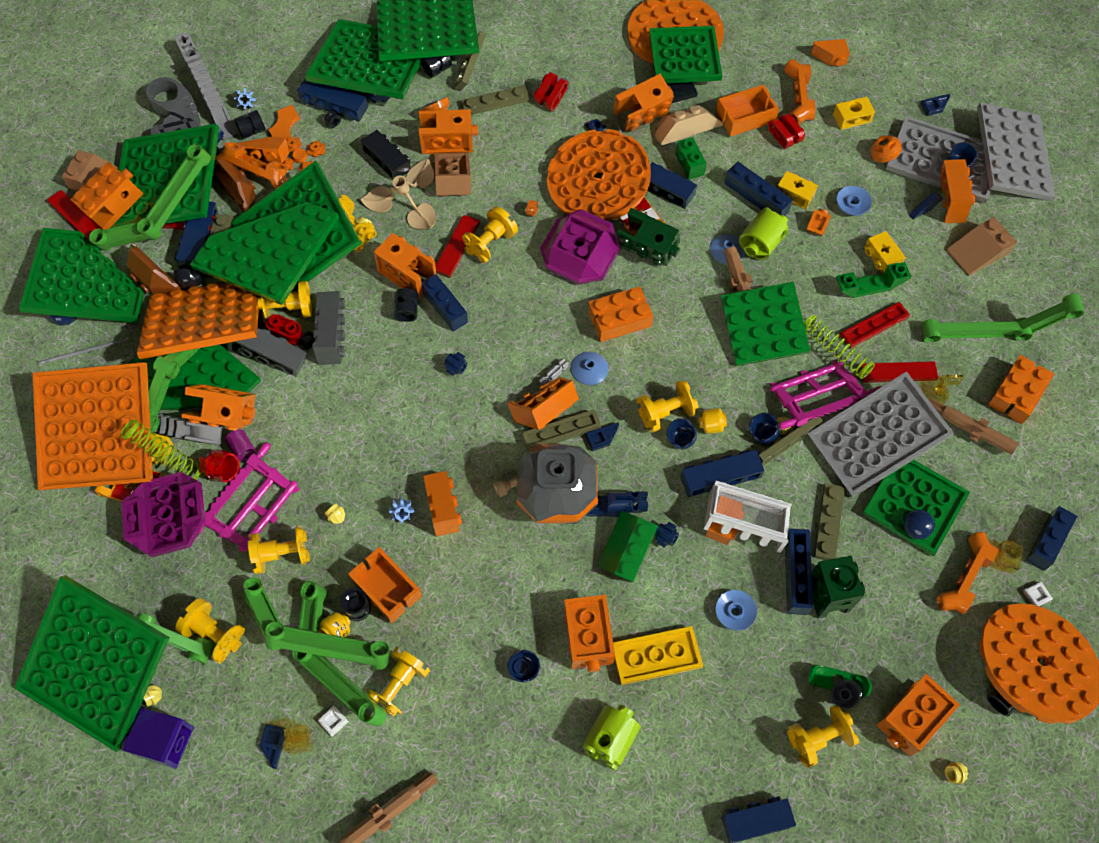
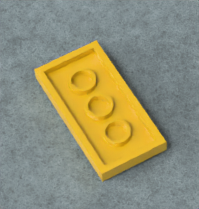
(657, 655)

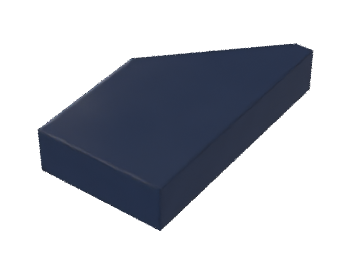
(935, 105)
(927, 205)
(601, 437)
(272, 744)

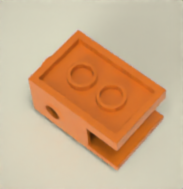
(646, 102)
(446, 131)
(107, 195)
(403, 263)
(222, 407)
(589, 632)
(917, 715)

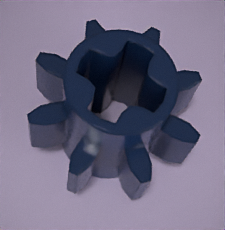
(455, 363)
(666, 534)

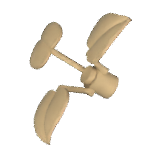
(420, 175)

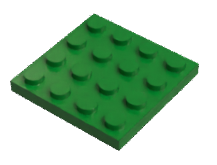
(685, 54)
(765, 324)
(916, 489)

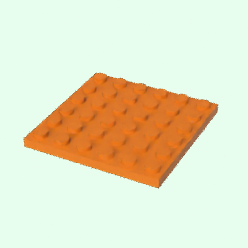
(198, 319)
(82, 422)

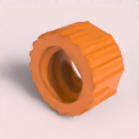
(532, 208)

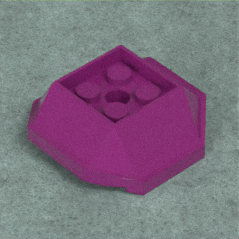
(581, 263)
(147, 512)

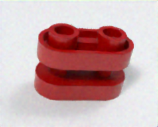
(551, 91)
(786, 130)
(285, 328)

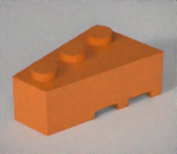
(442, 503)

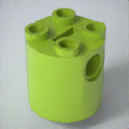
(763, 234)
(612, 728)

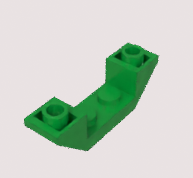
(857, 287)

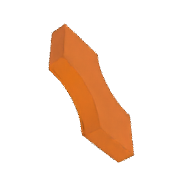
(286, 118)

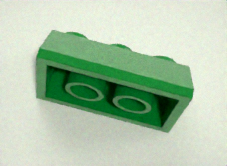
(627, 546)

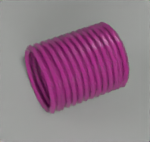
(239, 442)

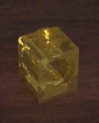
(1004, 563)
(298, 739)

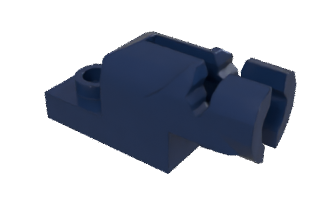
(620, 501)

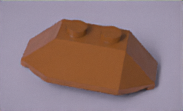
(235, 184)
(148, 273)

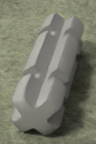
(554, 372)

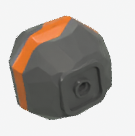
(557, 483)

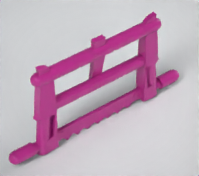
(796, 412)
(272, 475)

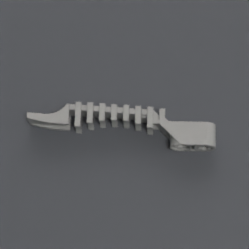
(205, 85)
(191, 431)

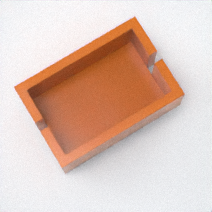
(746, 110)
(620, 314)
(1022, 388)
(385, 585)

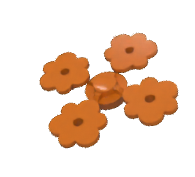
(300, 155)

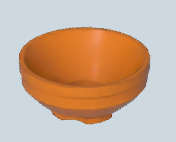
(442, 104)
(886, 152)

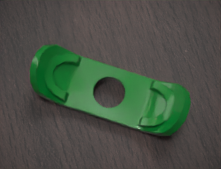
(822, 677)

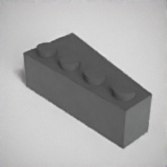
(329, 330)
(271, 350)

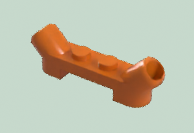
(801, 74)
(273, 171)
(962, 598)

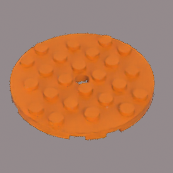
(669, 14)
(607, 152)
(1053, 693)

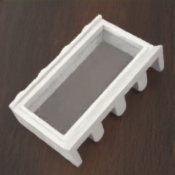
(748, 512)

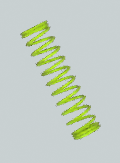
(810, 321)
(131, 431)

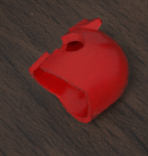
(219, 465)

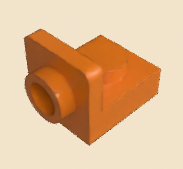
(819, 222)

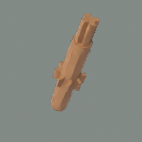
(740, 280)
(977, 429)
(381, 816)

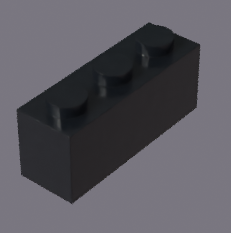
(386, 154)

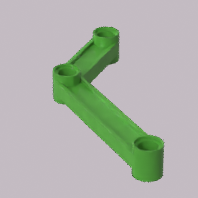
(151, 226)
(1020, 328)
(166, 369)
(279, 636)
(198, 649)
(324, 670)

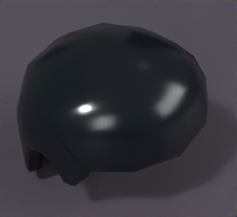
(186, 279)

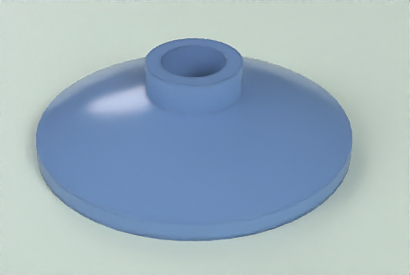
(856, 195)
(719, 244)
(589, 375)
(736, 600)

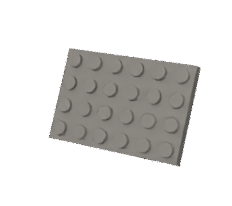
(927, 147)
(1015, 152)
(880, 434)

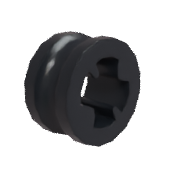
(332, 119)
(307, 340)

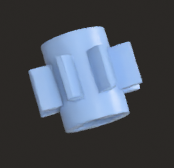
(241, 101)
(405, 513)

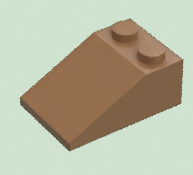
(82, 168)
(452, 174)
(982, 246)

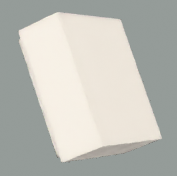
(1037, 594)
(333, 720)

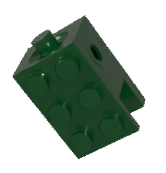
(652, 240)
(836, 586)

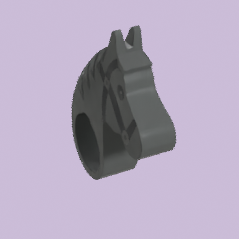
(178, 113)

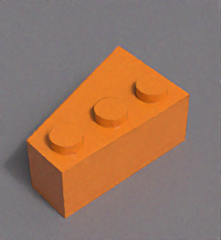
(957, 190)
(544, 405)

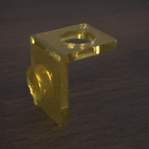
(941, 387)

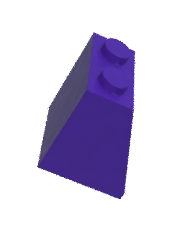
(158, 738)

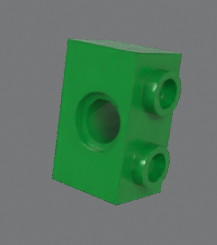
(690, 158)

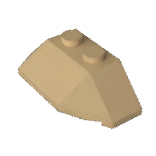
(685, 124)

